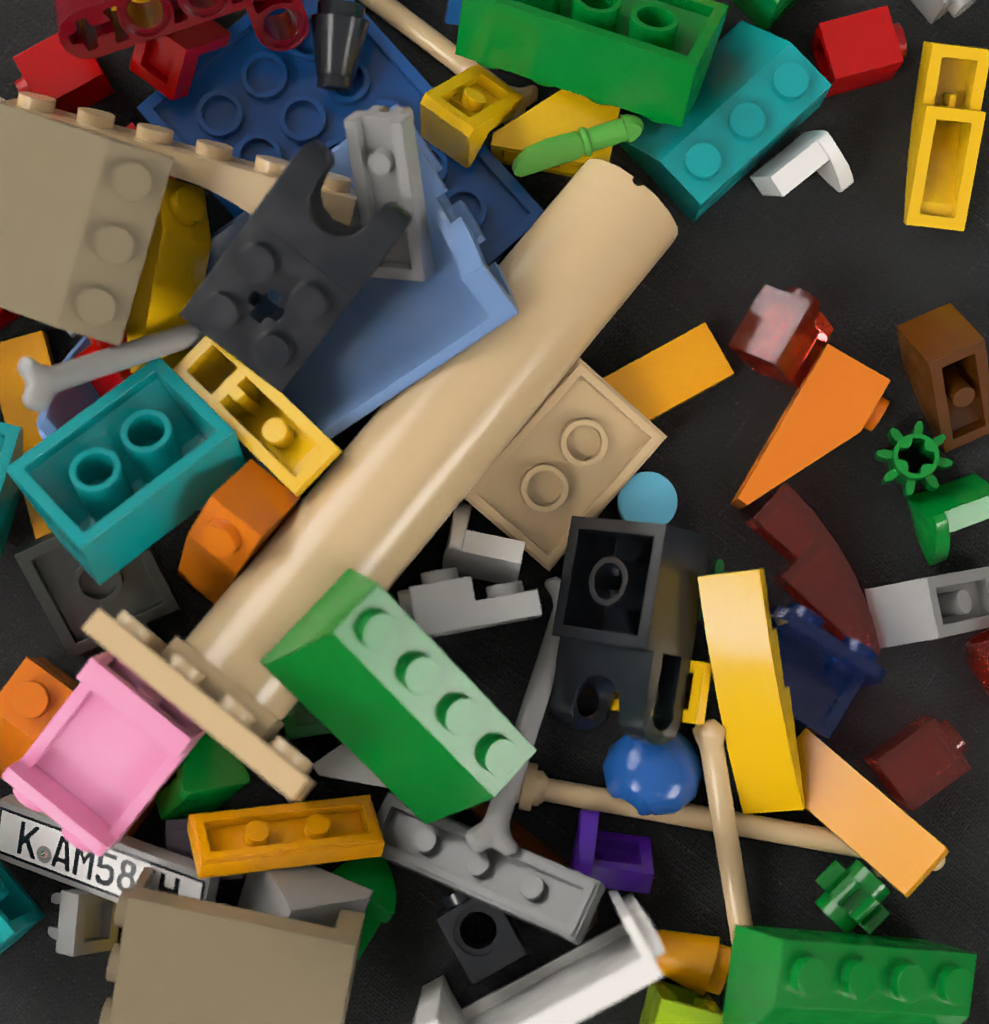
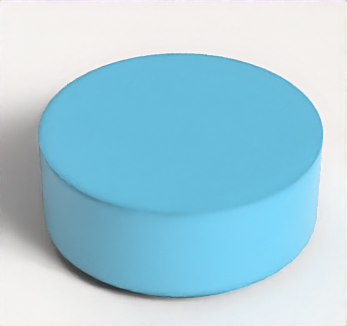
(647, 499)

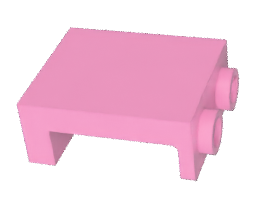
(103, 755)

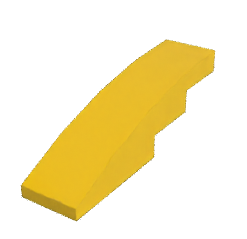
(751, 691)

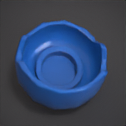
(653, 776)

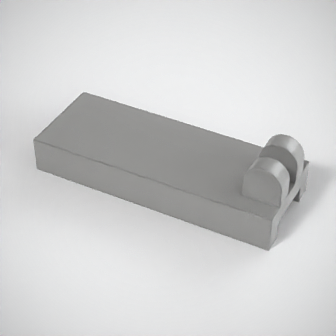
(389, 171)

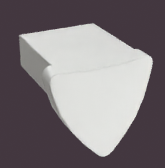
(804, 156)
(481, 554)

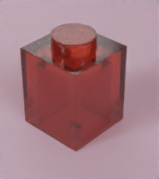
(782, 334)
(919, 761)

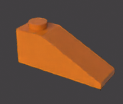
(822, 414)
(233, 529)

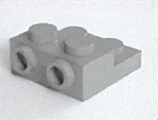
(449, 606)

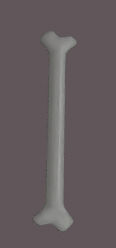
(46, 381)
(495, 827)

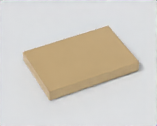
(565, 463)

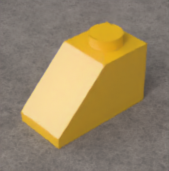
(554, 116)

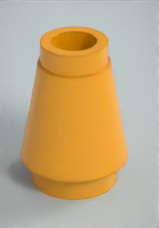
(694, 960)

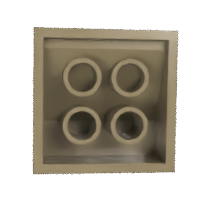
(74, 222)

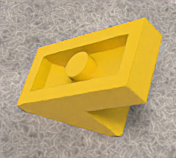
(464, 111)

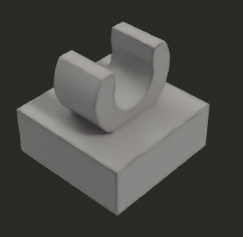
(83, 923)

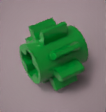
(927, 450)
(852, 897)

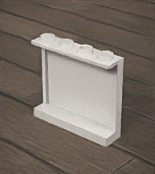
(566, 986)

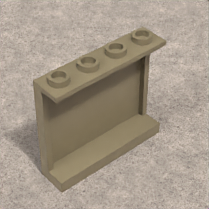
(225, 963)

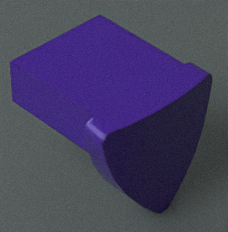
(611, 857)

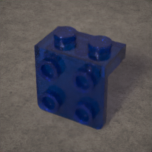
(820, 668)

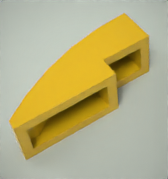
(945, 135)

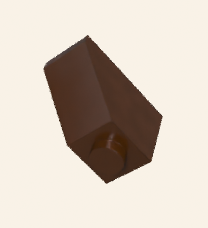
(947, 374)

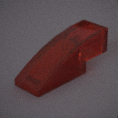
(816, 566)

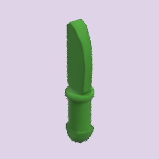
(574, 145)

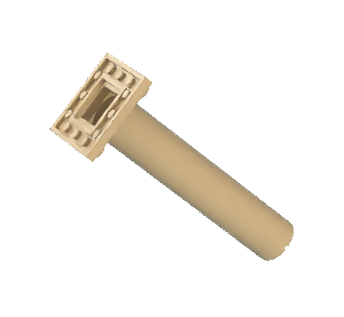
(405, 469)

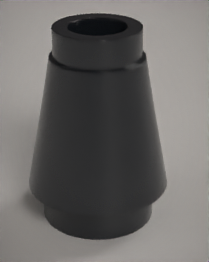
(338, 42)

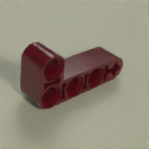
(139, 22)

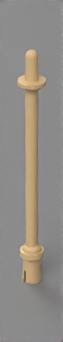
(539, 788)

